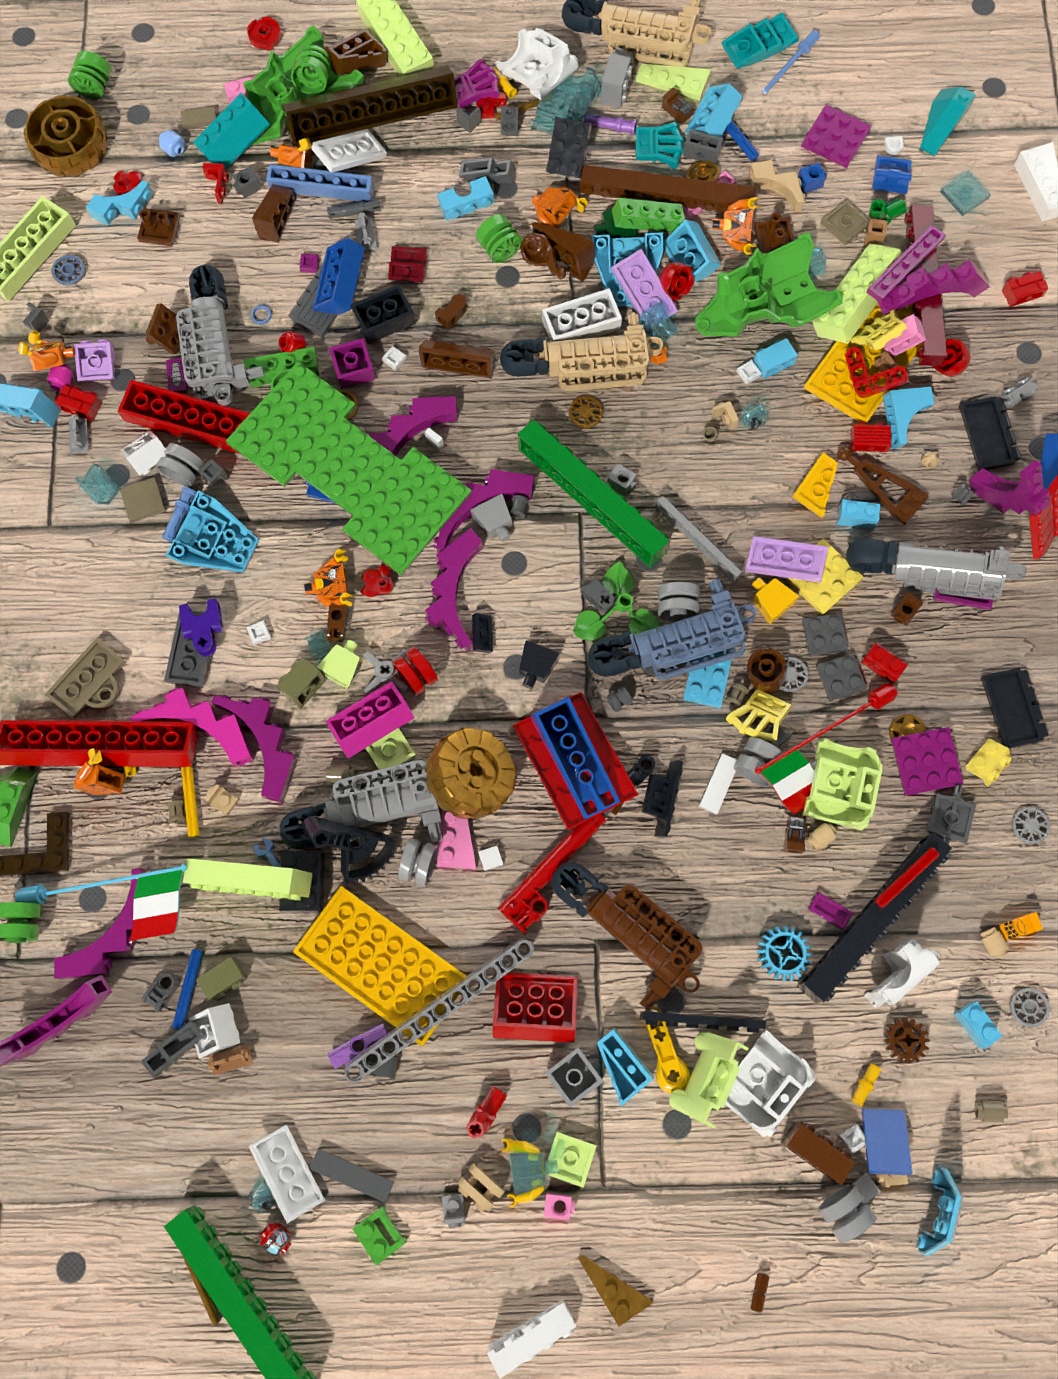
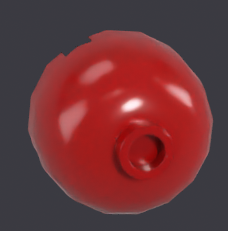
(676, 280)
(957, 358)

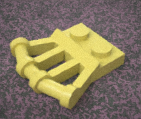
(887, 328)
(764, 706)

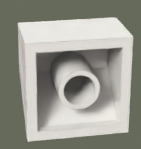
(144, 452)
(217, 1028)

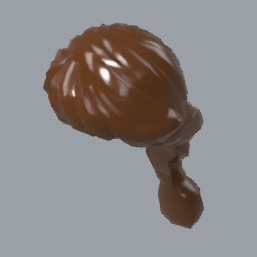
(538, 251)

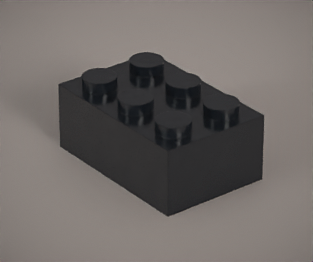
(568, 147)
(383, 314)
(308, 861)

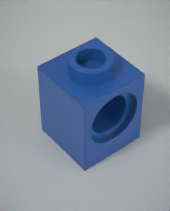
(812, 177)

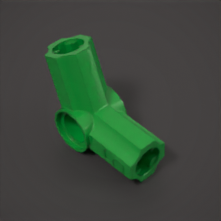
(888, 212)

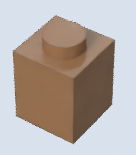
(875, 232)

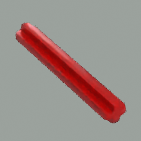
(907, 877)

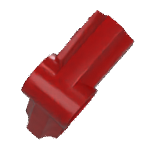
(486, 1113)

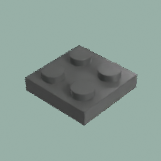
(824, 635)
(841, 677)

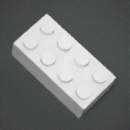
(582, 317)

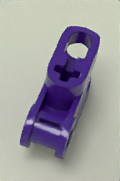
(202, 627)

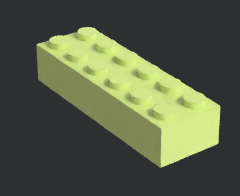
(396, 34)
(31, 244)
(845, 320)
(247, 879)

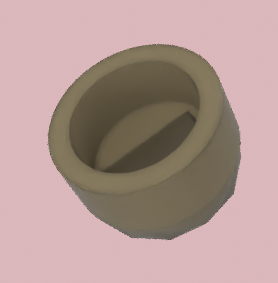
(708, 431)

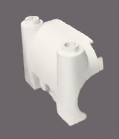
(539, 62)
(908, 967)
(768, 1084)

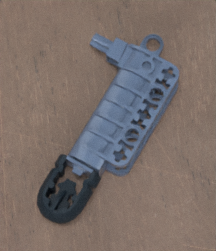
(678, 641)

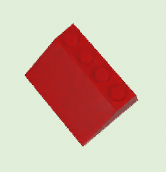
(535, 1007)

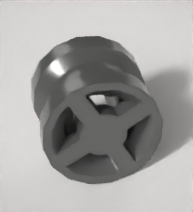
(963, 494)

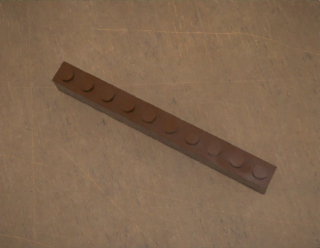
(662, 188)

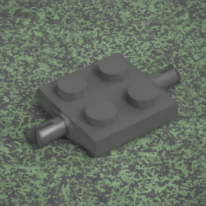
(951, 817)

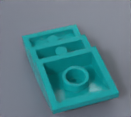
(759, 41)

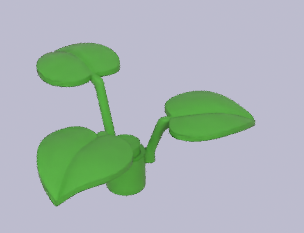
(619, 582)

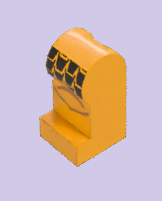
(1021, 926)

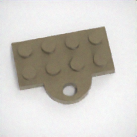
(88, 680)

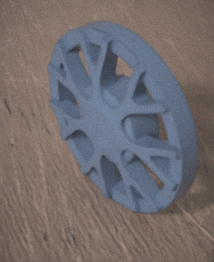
(68, 270)

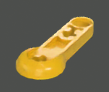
(668, 1060)

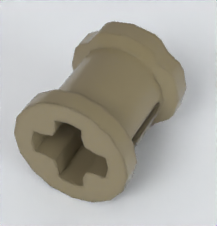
(737, 695)
(172, 805)

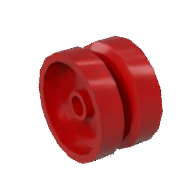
(415, 671)

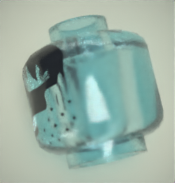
(753, 416)
(261, 1196)

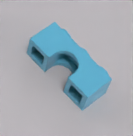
(455, 205)

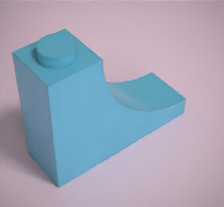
(901, 407)

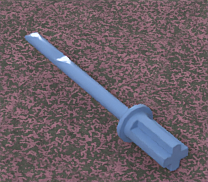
(804, 47)

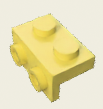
(989, 761)

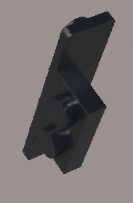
(661, 797)

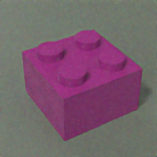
(352, 363)

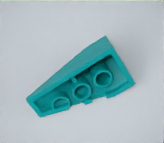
(945, 115)

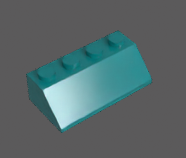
(231, 132)

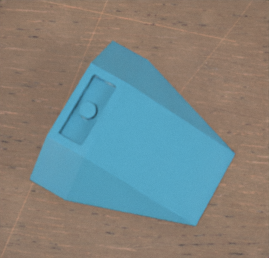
(613, 250)
(212, 537)
(947, 1222)

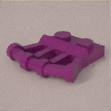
(468, 92)

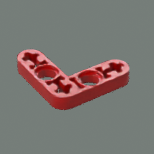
(865, 380)

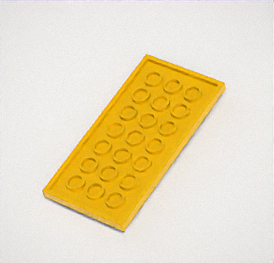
(833, 380)
(377, 961)

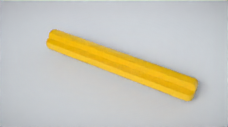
(190, 801)

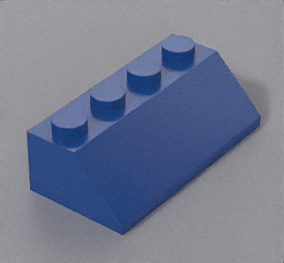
(338, 277)

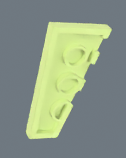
(687, 80)

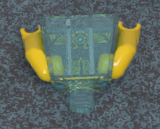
(528, 1170)

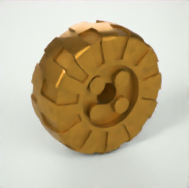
(65, 135)
(470, 773)

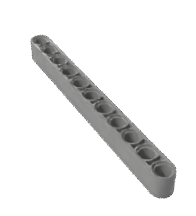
(429, 1010)

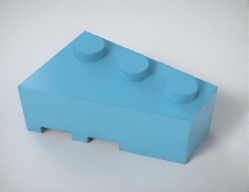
(28, 402)
(624, 1066)

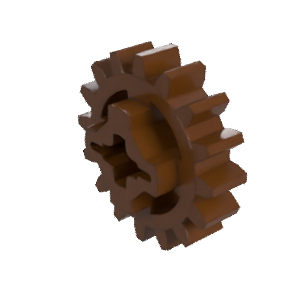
(906, 1032)

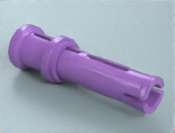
(619, 124)

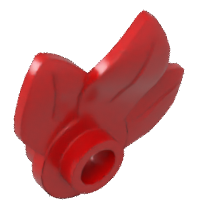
(126, 182)
(375, 580)

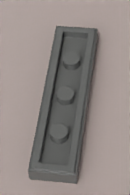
(351, 1175)

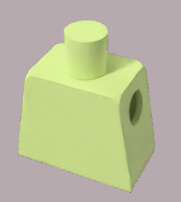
(340, 664)

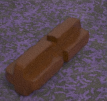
(758, 1297)

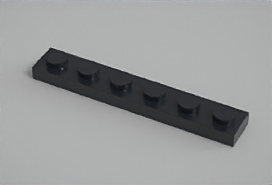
(711, 1022)

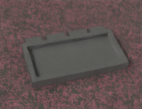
(305, 317)

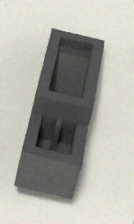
(496, 172)
(172, 1049)

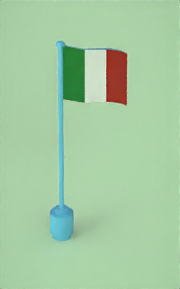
(154, 900)

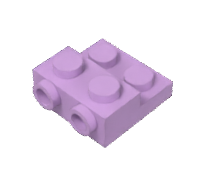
(94, 360)

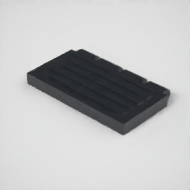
(989, 433)
(1013, 708)

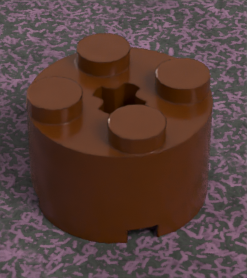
(767, 680)

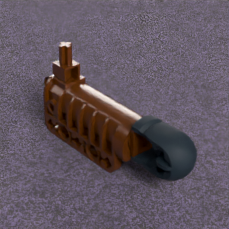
(634, 929)

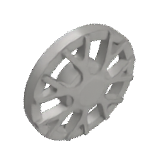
(792, 675)
(1030, 825)
(1029, 1007)

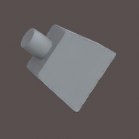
(493, 518)

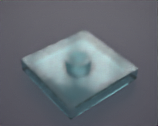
(965, 193)

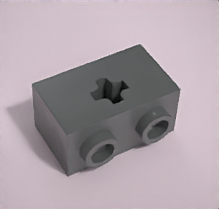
(703, 146)

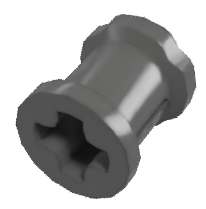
(518, 507)

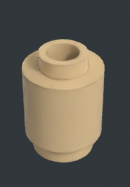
(822, 836)
(994, 943)

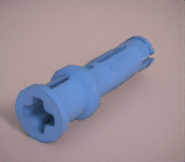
(182, 506)

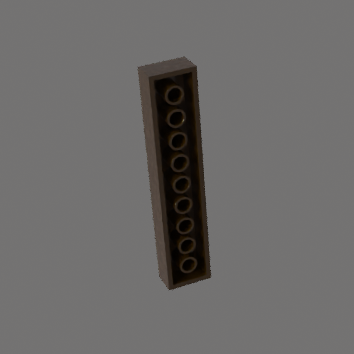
(370, 105)

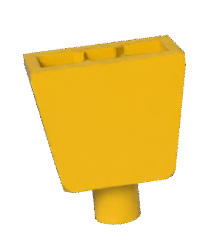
(773, 598)

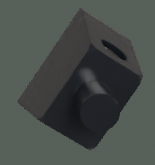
(537, 663)

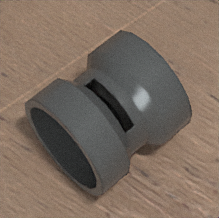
(619, 699)

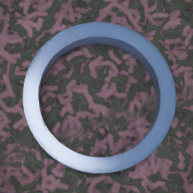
(257, 308)

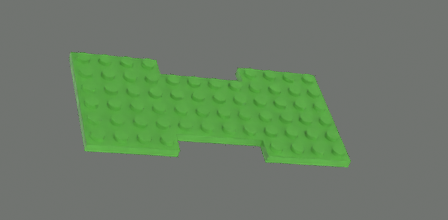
(392, 500)

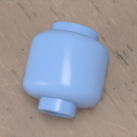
(171, 143)

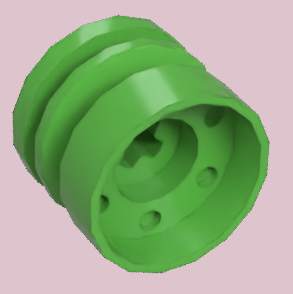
(311, 69)
(89, 75)
(498, 238)

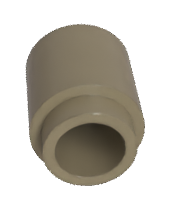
(339, 771)
(991, 1111)

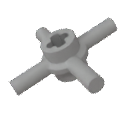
(384, 677)

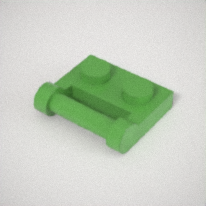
(374, 1239)

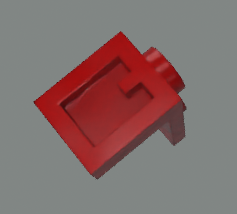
(217, 172)

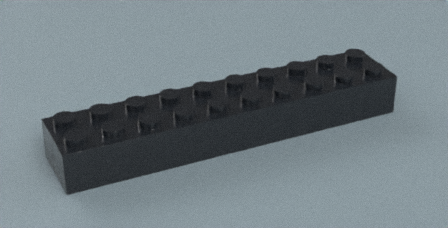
(870, 925)

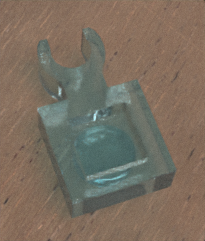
(319, 645)

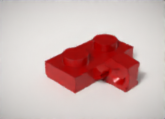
(488, 104)

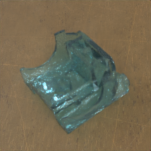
(568, 100)

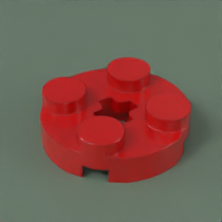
(265, 41)

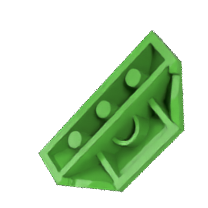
(14, 795)

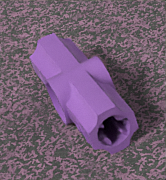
(346, 1052)

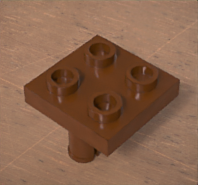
(158, 226)
(773, 233)
(163, 329)

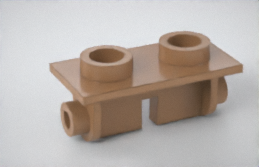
(885, 363)
(230, 1060)

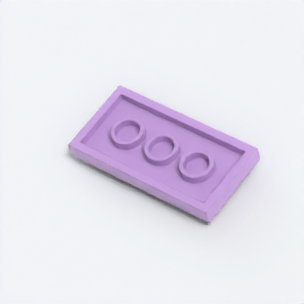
(641, 284)
(787, 559)

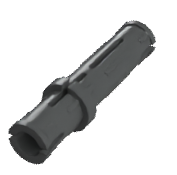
(353, 209)

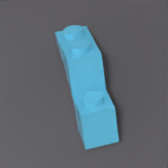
(129, 204)

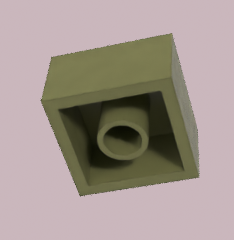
(301, 682)

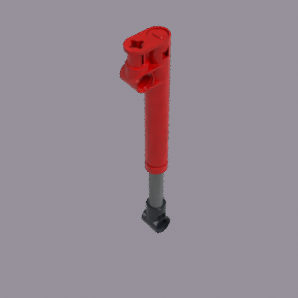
(520, 902)

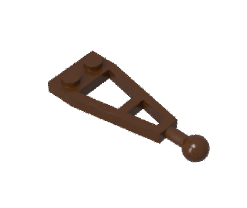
(908, 505)

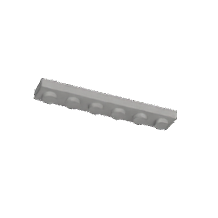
(703, 543)

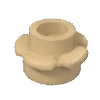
(930, 459)

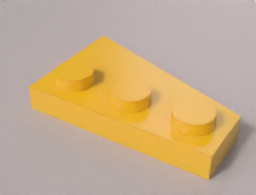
(816, 485)

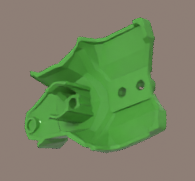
(274, 86)
(760, 291)

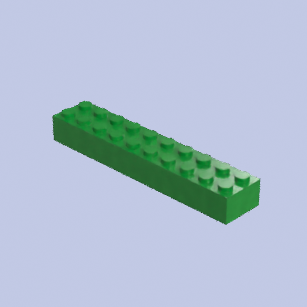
(592, 493)
(235, 1296)

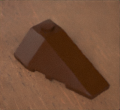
(570, 248)

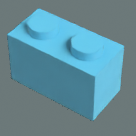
(775, 358)
(858, 514)
(978, 1024)

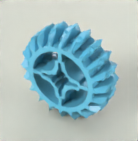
(792, 955)

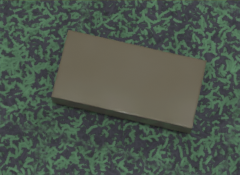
(198, 117)

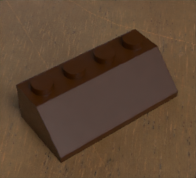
(457, 358)

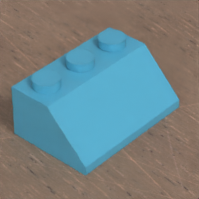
(715, 110)
(690, 246)

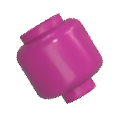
(60, 376)

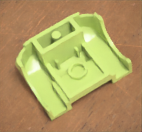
(844, 785)
(710, 1079)

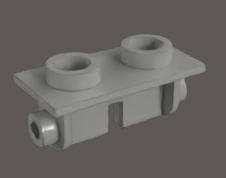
(365, 232)
(1025, 388)
(78, 435)

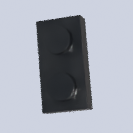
(482, 633)

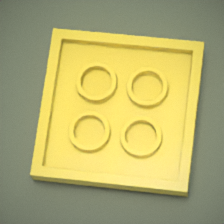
(835, 583)

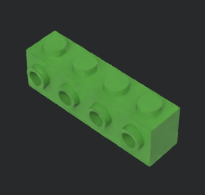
(647, 215)
(278, 362)

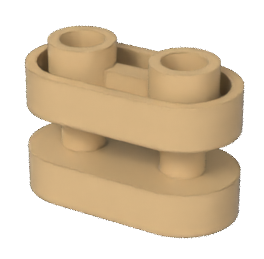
(468, 1188)

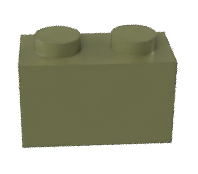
(221, 979)

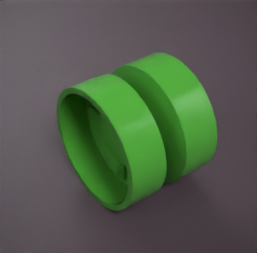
(17, 927)

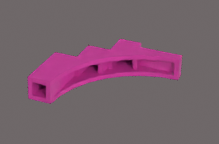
(225, 731)

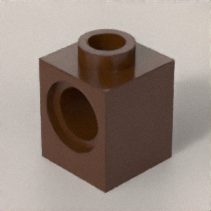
(909, 602)

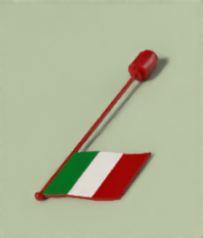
(793, 775)

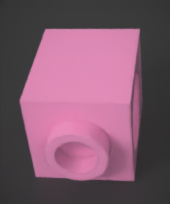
(549, 1210)

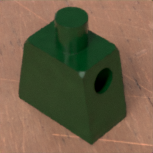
(608, 227)

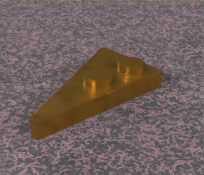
(619, 1297)

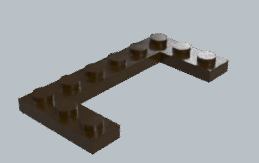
(54, 860)

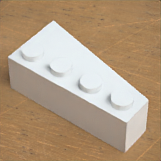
(1040, 177)
(531, 1338)

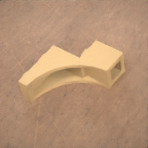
(787, 184)

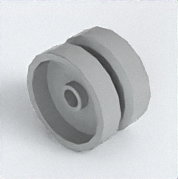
(180, 465)
(678, 600)
(417, 862)

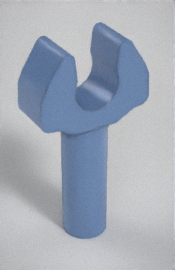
(267, 853)

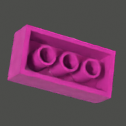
(369, 719)

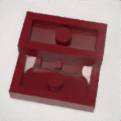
(407, 264)

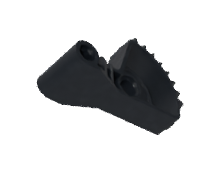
(332, 834)

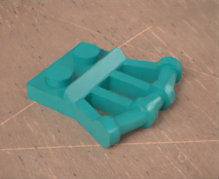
(649, 150)

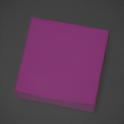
(309, 263)

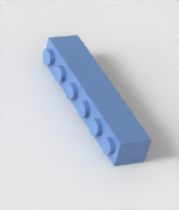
(322, 183)

